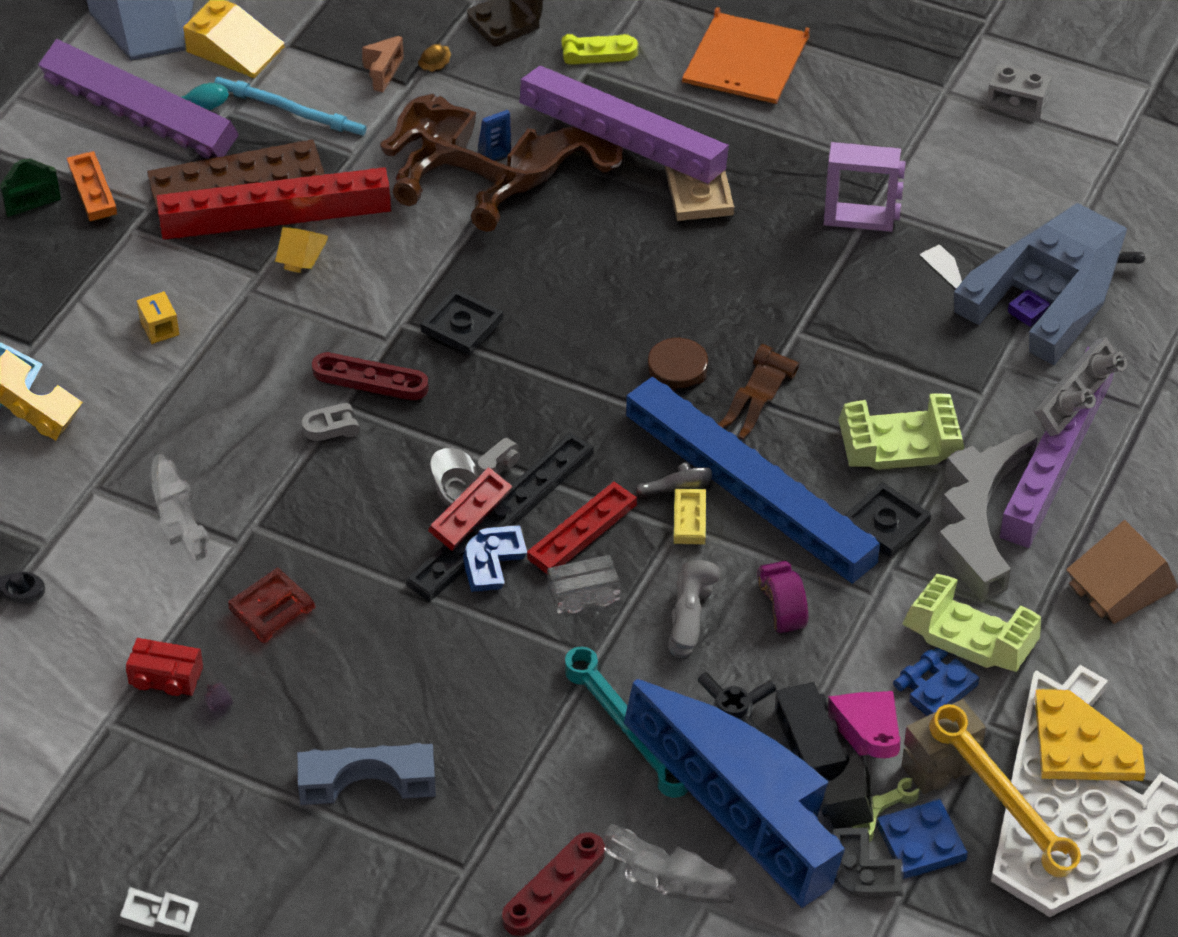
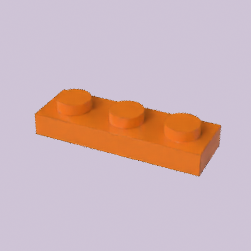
(92, 186)

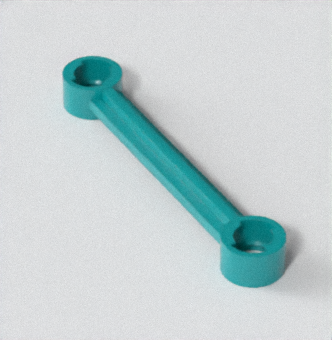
(616, 709)

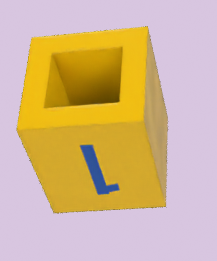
(158, 317)

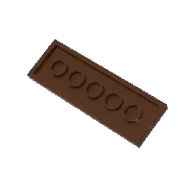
(249, 167)

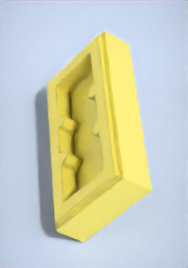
(690, 516)

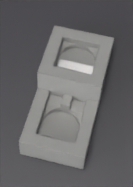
(157, 914)

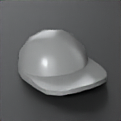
(452, 473)

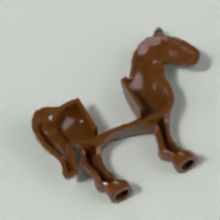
(446, 133)

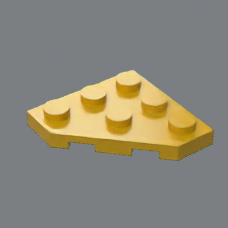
(1082, 742)

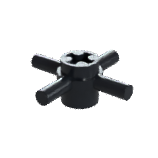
(735, 699)

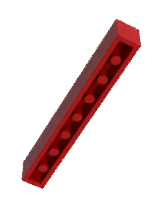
(274, 203)

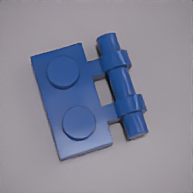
(945, 687)

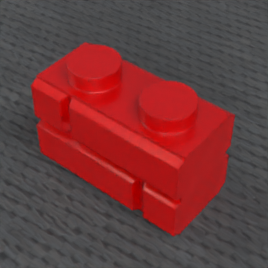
(164, 667)

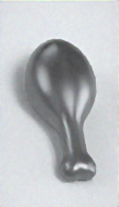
(684, 479)

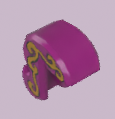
(786, 594)

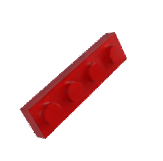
(582, 527)

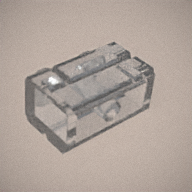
(583, 584)

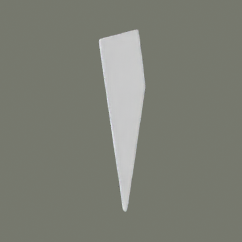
(943, 263)

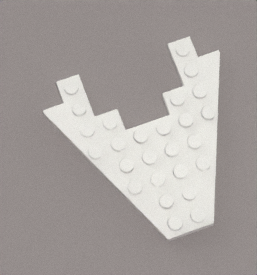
(1107, 820)

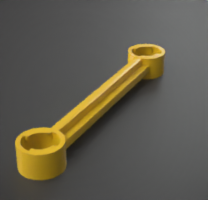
(1005, 790)

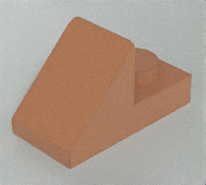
(383, 61)

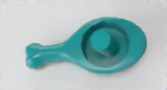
(207, 95)

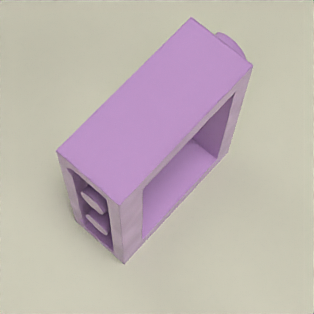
(863, 159)

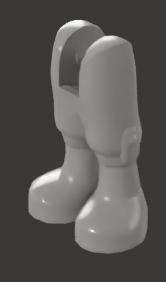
(693, 584)

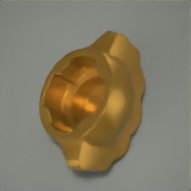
(434, 58)

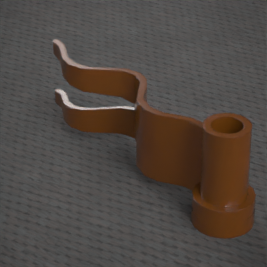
(761, 388)

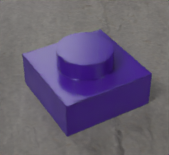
(1028, 307)

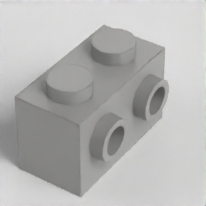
(1018, 90)

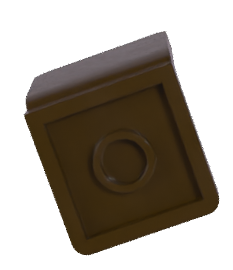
(505, 19)

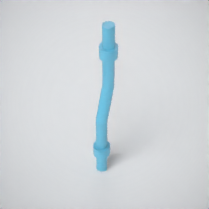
(336, 121)

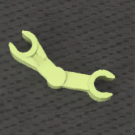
(889, 799)

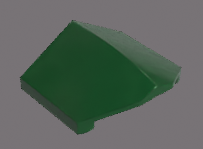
(29, 186)

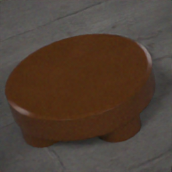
(678, 363)

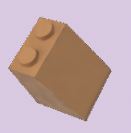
(1121, 574)

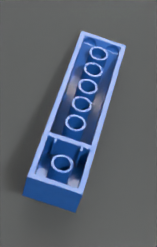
(746, 783)

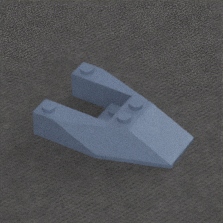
(143, 26)
(1062, 262)

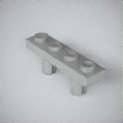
(1079, 385)

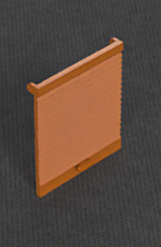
(746, 57)

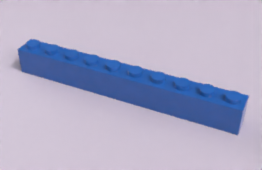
(753, 480)

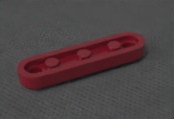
(370, 376)
(553, 884)

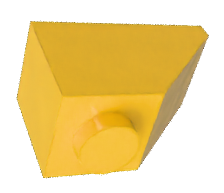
(299, 248)

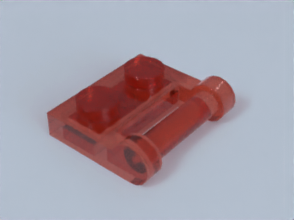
(264, 598)

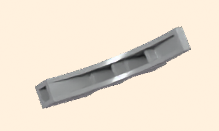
(967, 538)

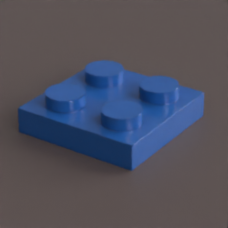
(922, 838)

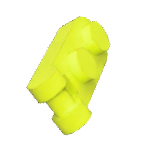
(598, 49)

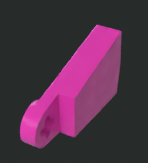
(867, 722)

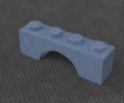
(328, 772)

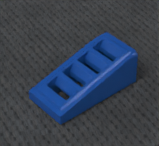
(495, 136)

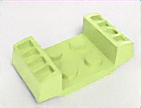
(900, 438)
(969, 631)

